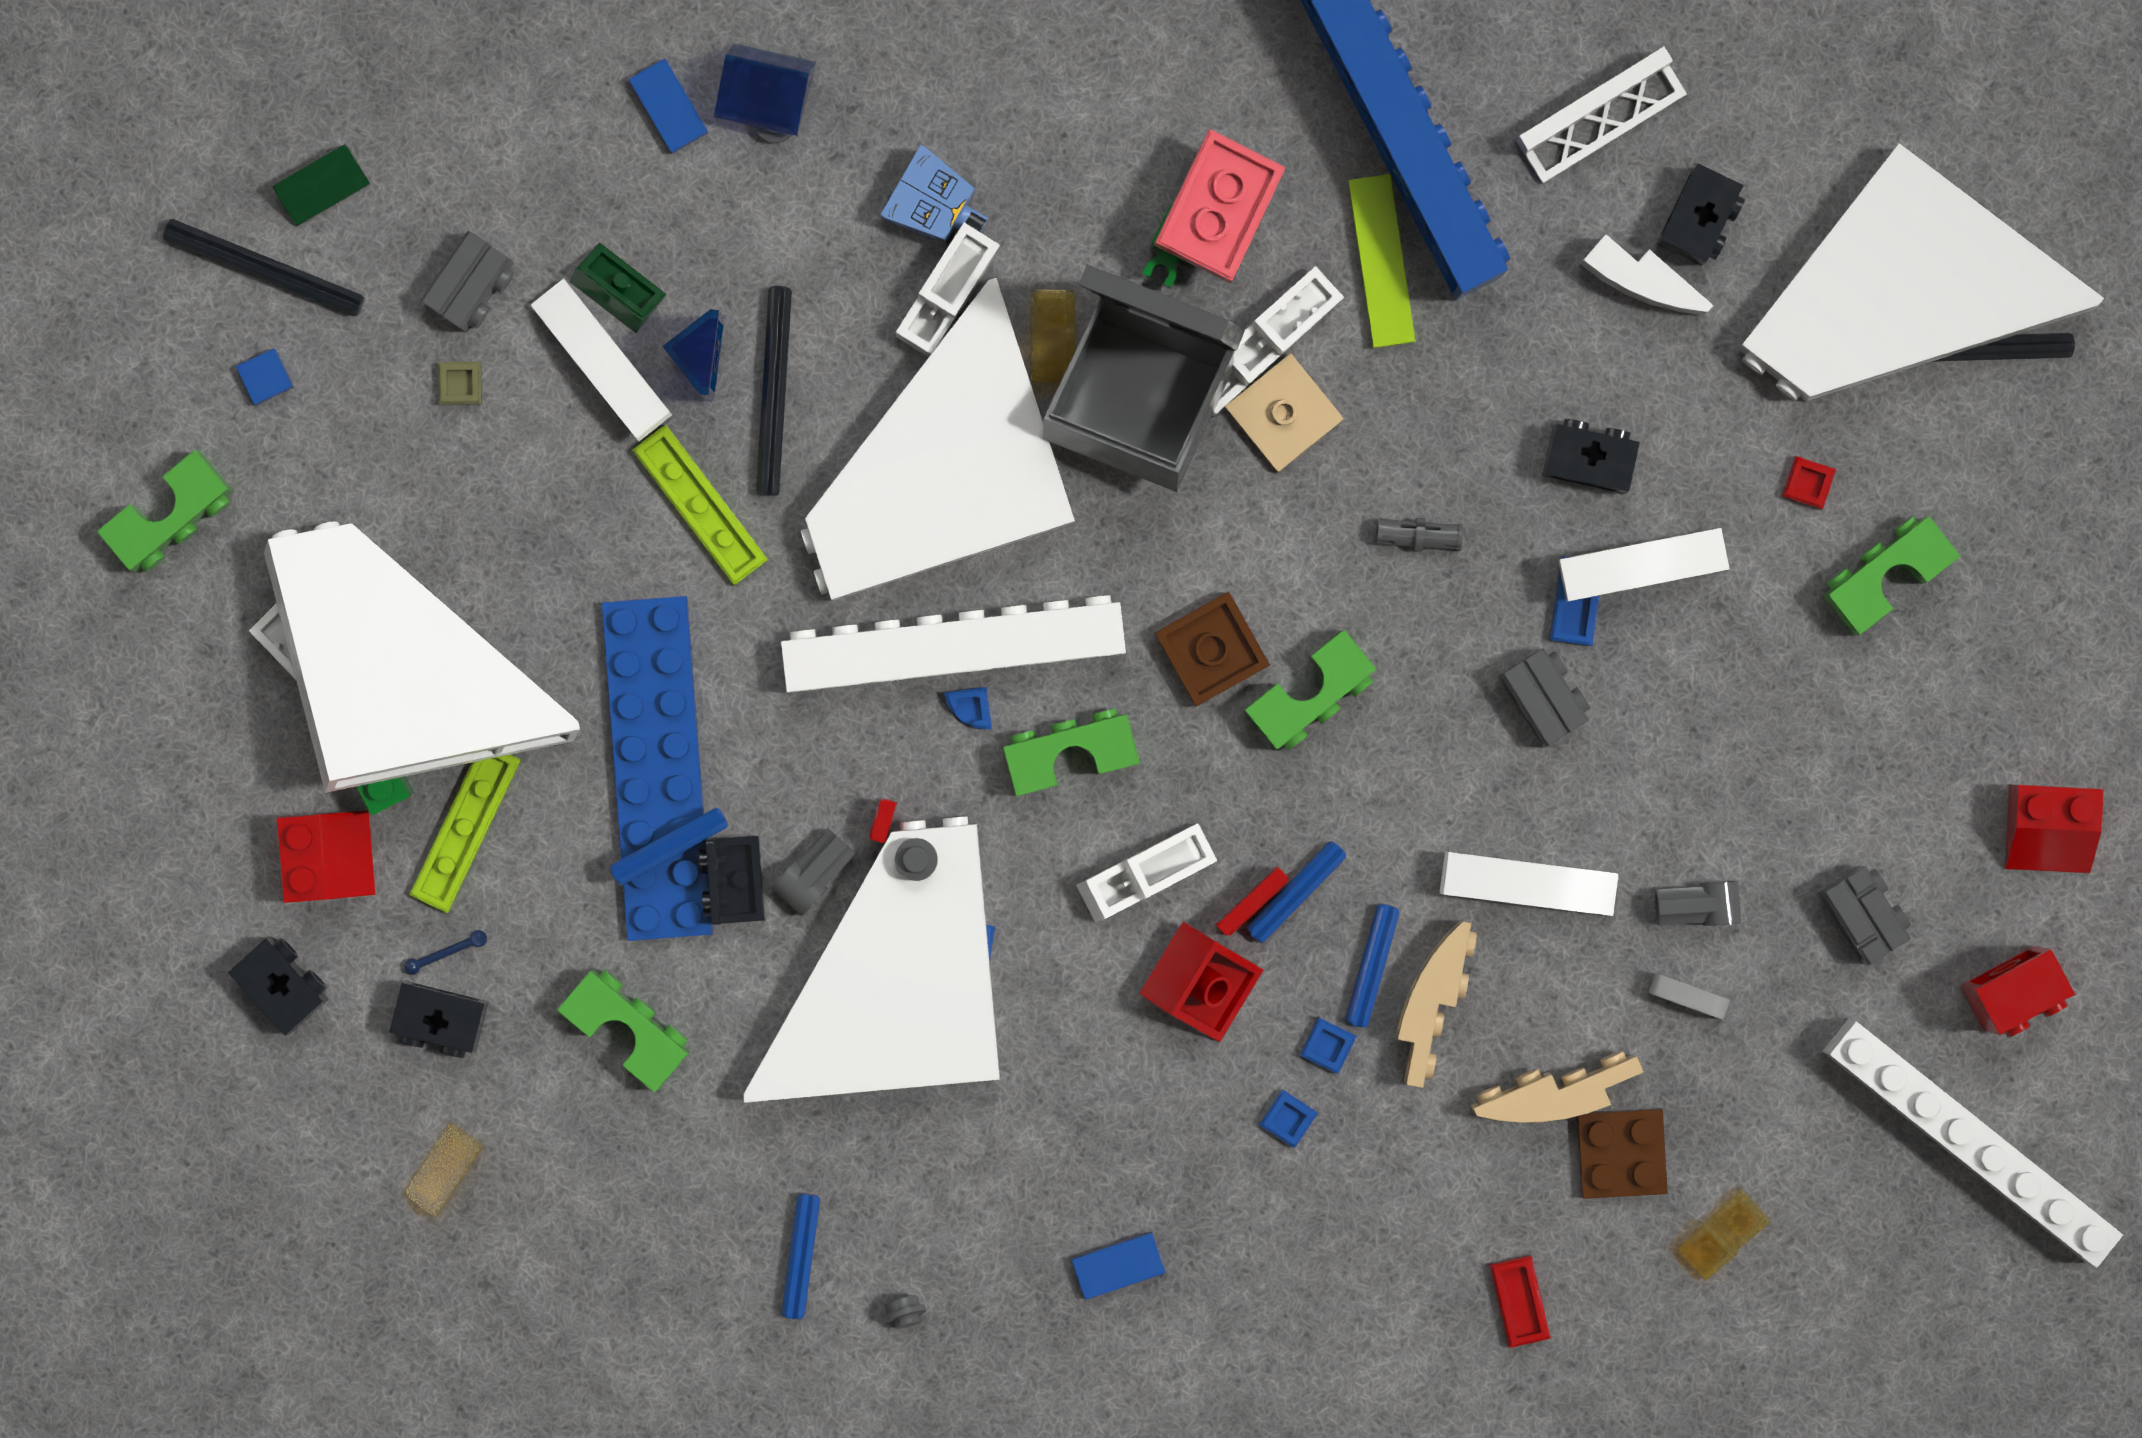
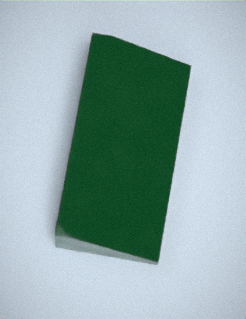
(321, 184)
(617, 287)

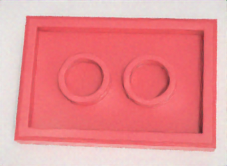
(1219, 206)

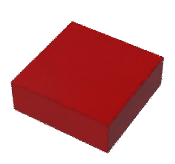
(1808, 482)
(883, 820)

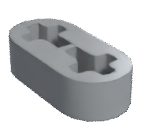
(1689, 996)

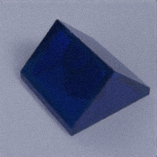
(764, 89)
(698, 352)

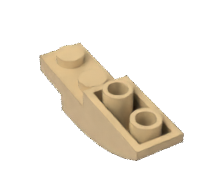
(1436, 983)
(1541, 1100)

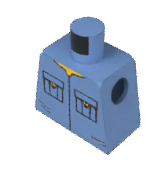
(932, 199)

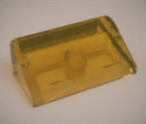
(444, 1169)

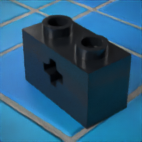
(1681, 230)
(1567, 463)
(256, 978)
(463, 1012)

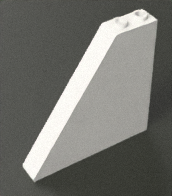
(1906, 283)
(945, 468)
(391, 670)
(898, 986)

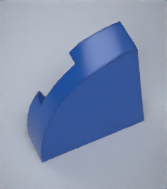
(971, 707)

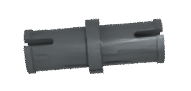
(1419, 534)

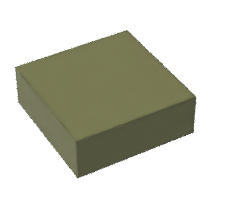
(460, 383)

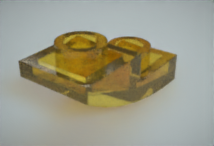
(1052, 333)
(1723, 1234)

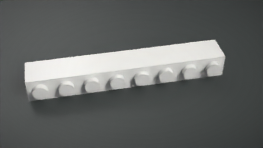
(953, 646)
(1972, 1143)

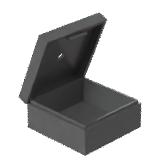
(1142, 380)

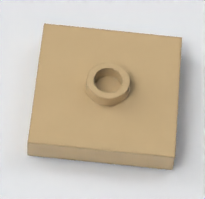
(1284, 412)

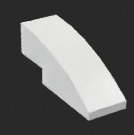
(1644, 280)
(947, 290)
(1146, 873)

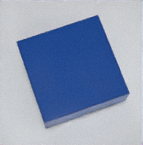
(265, 376)
(1328, 1045)
(1288, 1118)

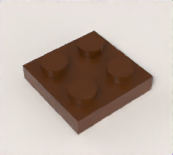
(1212, 649)
(1622, 1153)

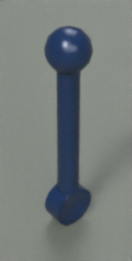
(478, 939)

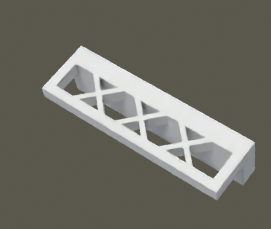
(1592, 102)

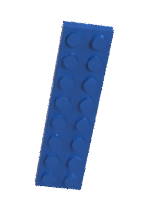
(656, 760)

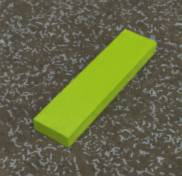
(1381, 261)
(700, 504)
(464, 831)

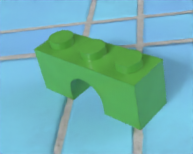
(197, 492)
(1859, 595)
(1342, 670)
(1033, 758)
(656, 1049)

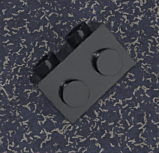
(733, 879)

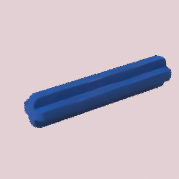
(668, 846)
(1296, 891)
(1372, 965)
(800, 1256)

